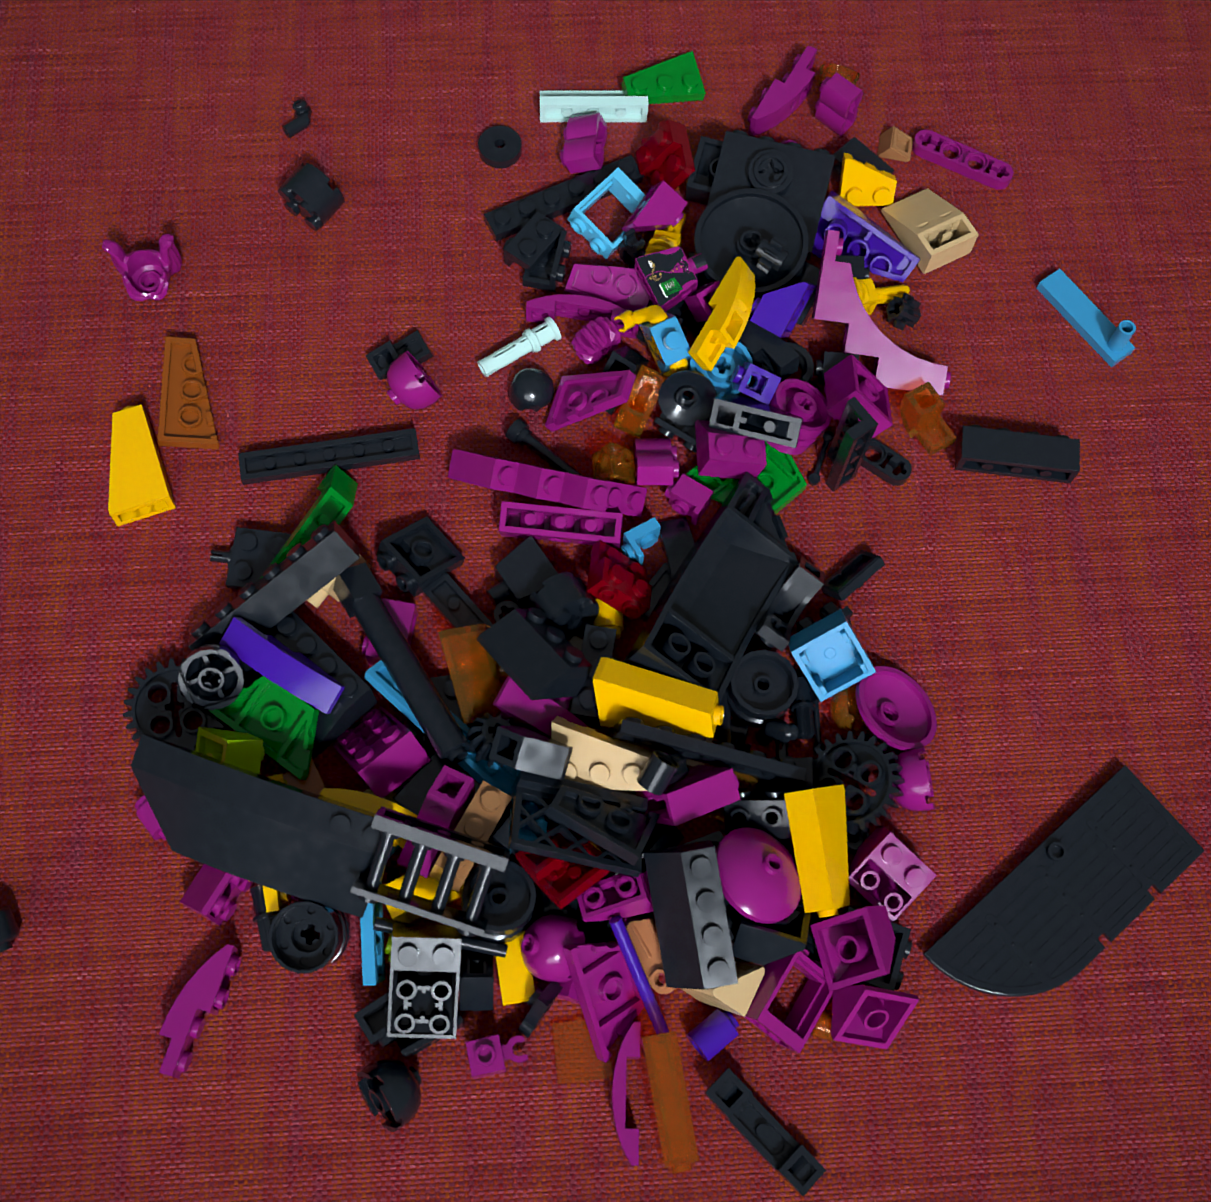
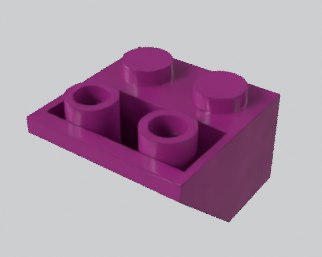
(888, 872)
(214, 894)

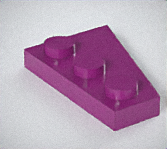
(610, 284)
(588, 395)

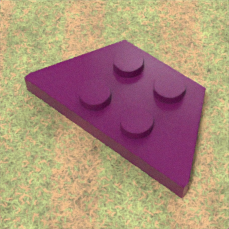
(604, 992)

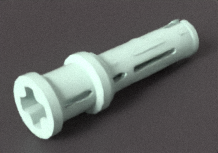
(530, 341)

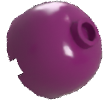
(410, 383)
(917, 781)
(543, 946)

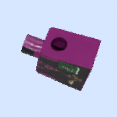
(669, 275)

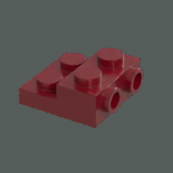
(666, 155)
(618, 581)

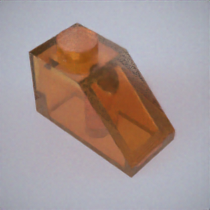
(641, 402)

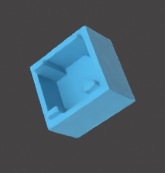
(830, 655)

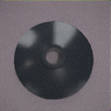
(686, 409)

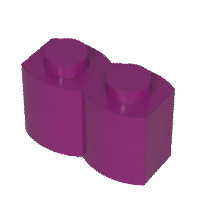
(838, 103)
(584, 143)
(655, 461)

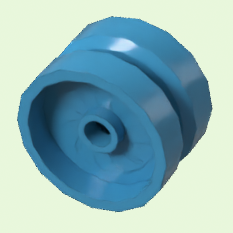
(723, 369)

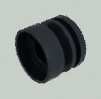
(294, 945)

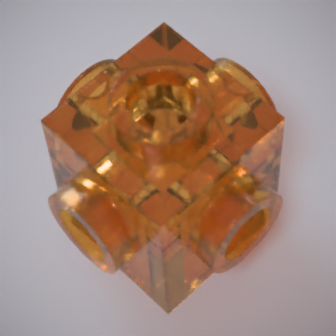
(614, 464)

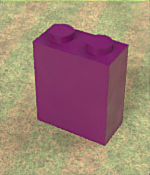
(698, 793)

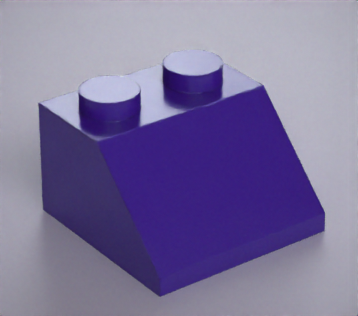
(782, 308)

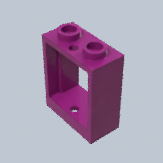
(805, 1011)

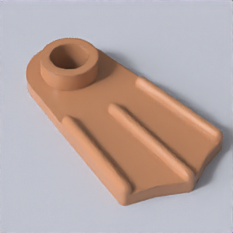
(646, 943)

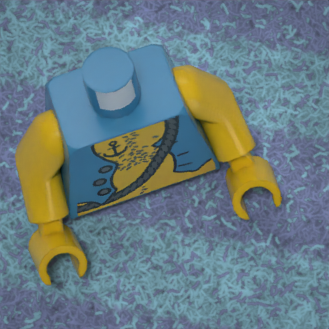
(662, 336)

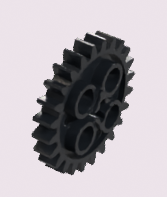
(147, 713)
(866, 756)

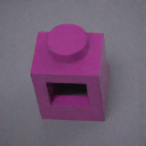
(689, 498)

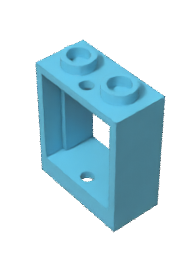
(624, 191)

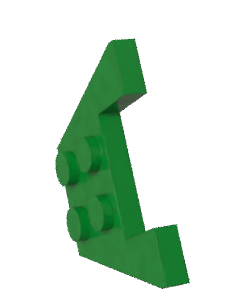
(779, 476)

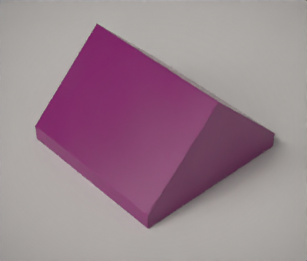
(869, 1015)

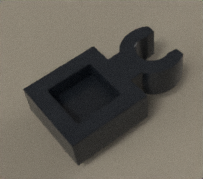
(631, 248)
(540, 1003)

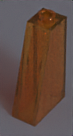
(669, 1101)

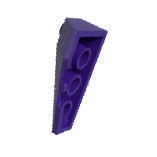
(864, 238)

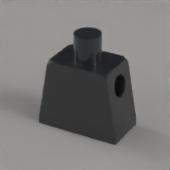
(521, 574)

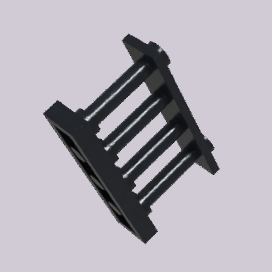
(424, 838)

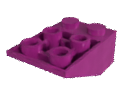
(381, 751)

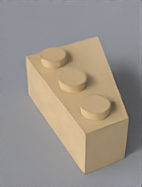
(599, 758)

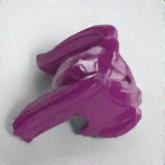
(146, 268)

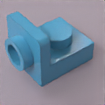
(642, 536)

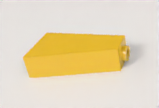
(136, 470)
(655, 699)
(820, 847)

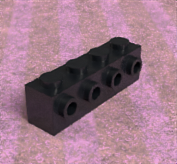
(1017, 454)

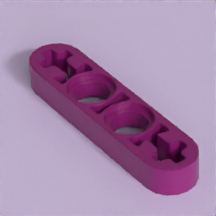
(960, 163)

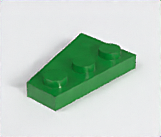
(667, 82)

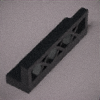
(850, 443)

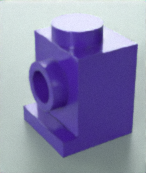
(764, 385)

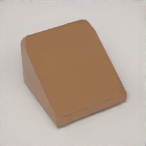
(895, 145)

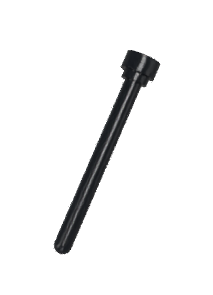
(520, 433)

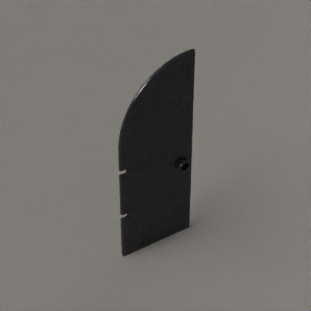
(1070, 890)

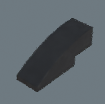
(769, 350)

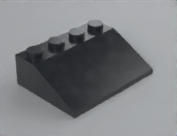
(356, 697)

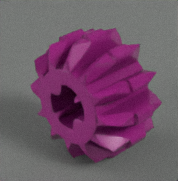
(596, 340)

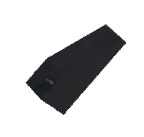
(755, 420)

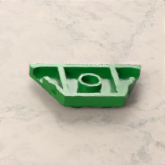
(278, 719)

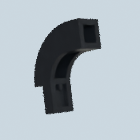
(789, 603)

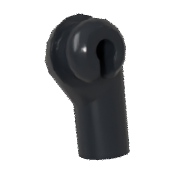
(301, 119)
(777, 730)

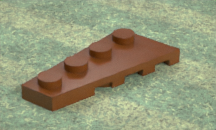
(184, 402)

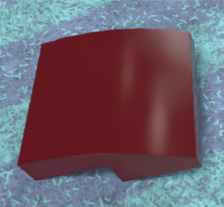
(558, 878)

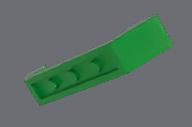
(333, 504)

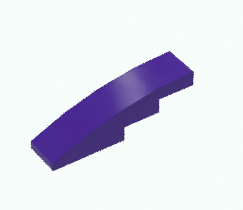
(282, 666)

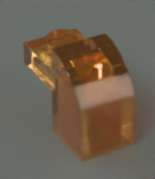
(922, 418)

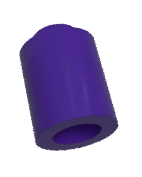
(713, 1033)

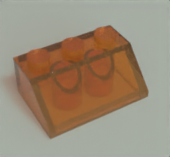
(473, 671)

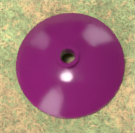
(896, 709)
(758, 875)

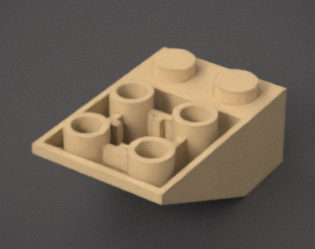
(931, 229)

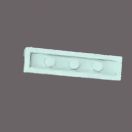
(612, 105)

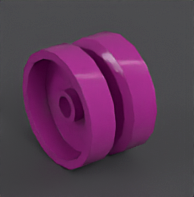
(806, 402)

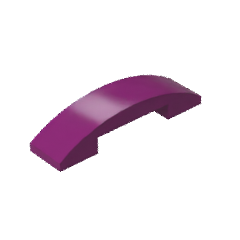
(576, 307)
(534, 713)
(627, 1138)

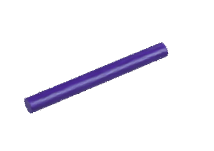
(638, 975)

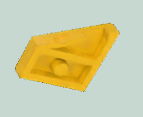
(865, 184)

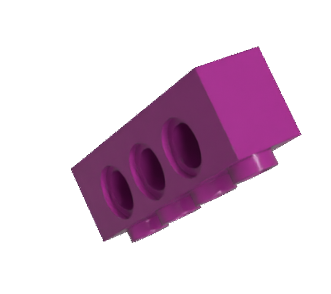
(560, 524)

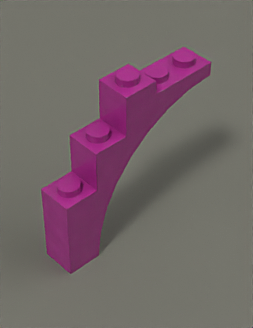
(546, 483)

